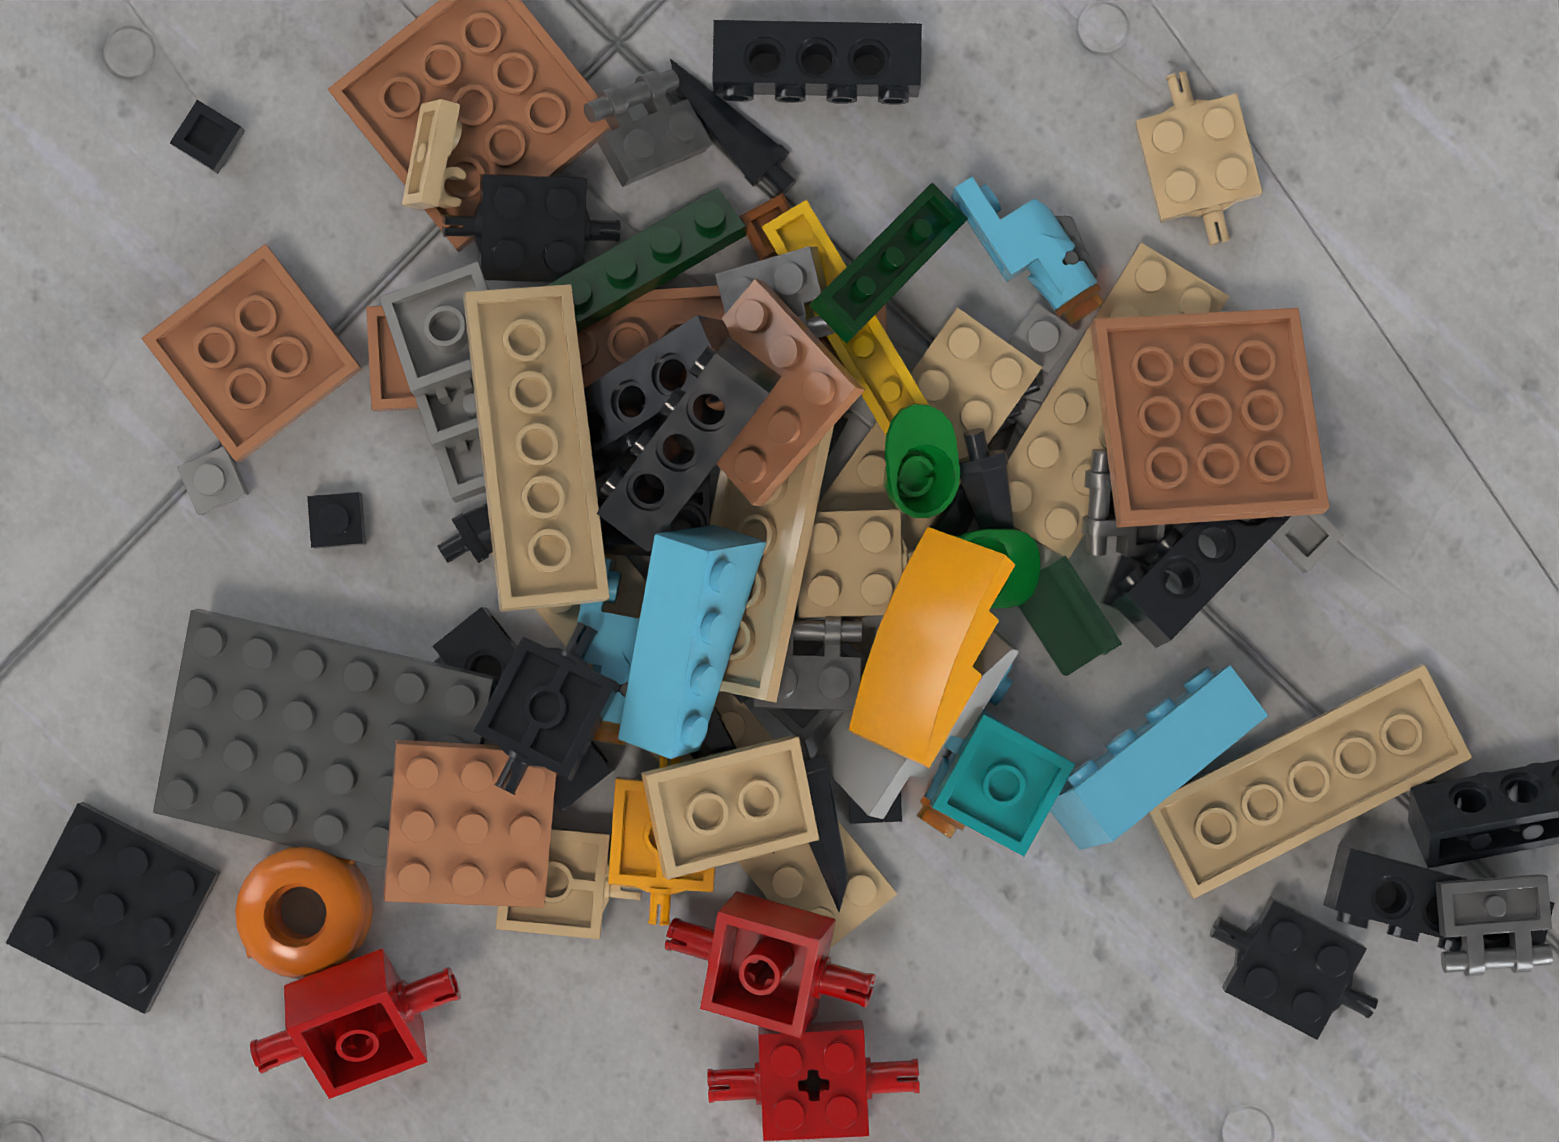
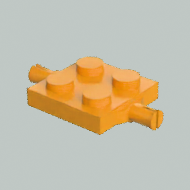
(635, 852)

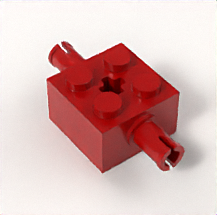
(768, 963)
(355, 1023)
(838, 1105)

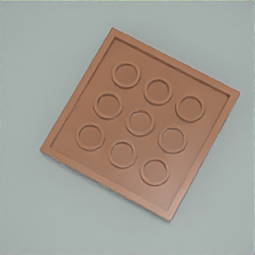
(512, 86)
(1208, 417)

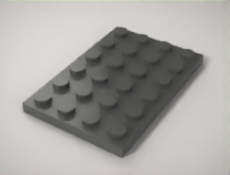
(301, 733)

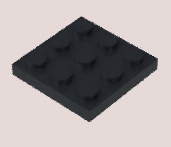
(113, 907)

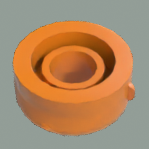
(261, 922)

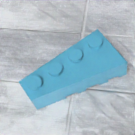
(686, 635)
(1156, 758)

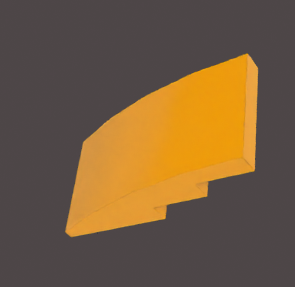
(927, 646)

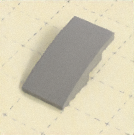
(435, 356)
(876, 774)

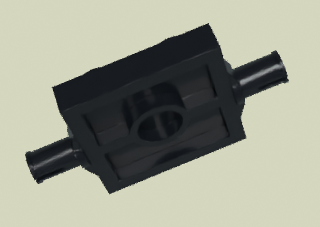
(530, 227)
(546, 708)
(1293, 968)

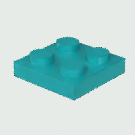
(1002, 784)

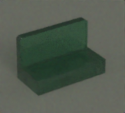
(1068, 618)

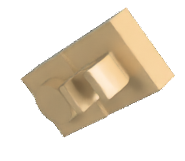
(434, 139)

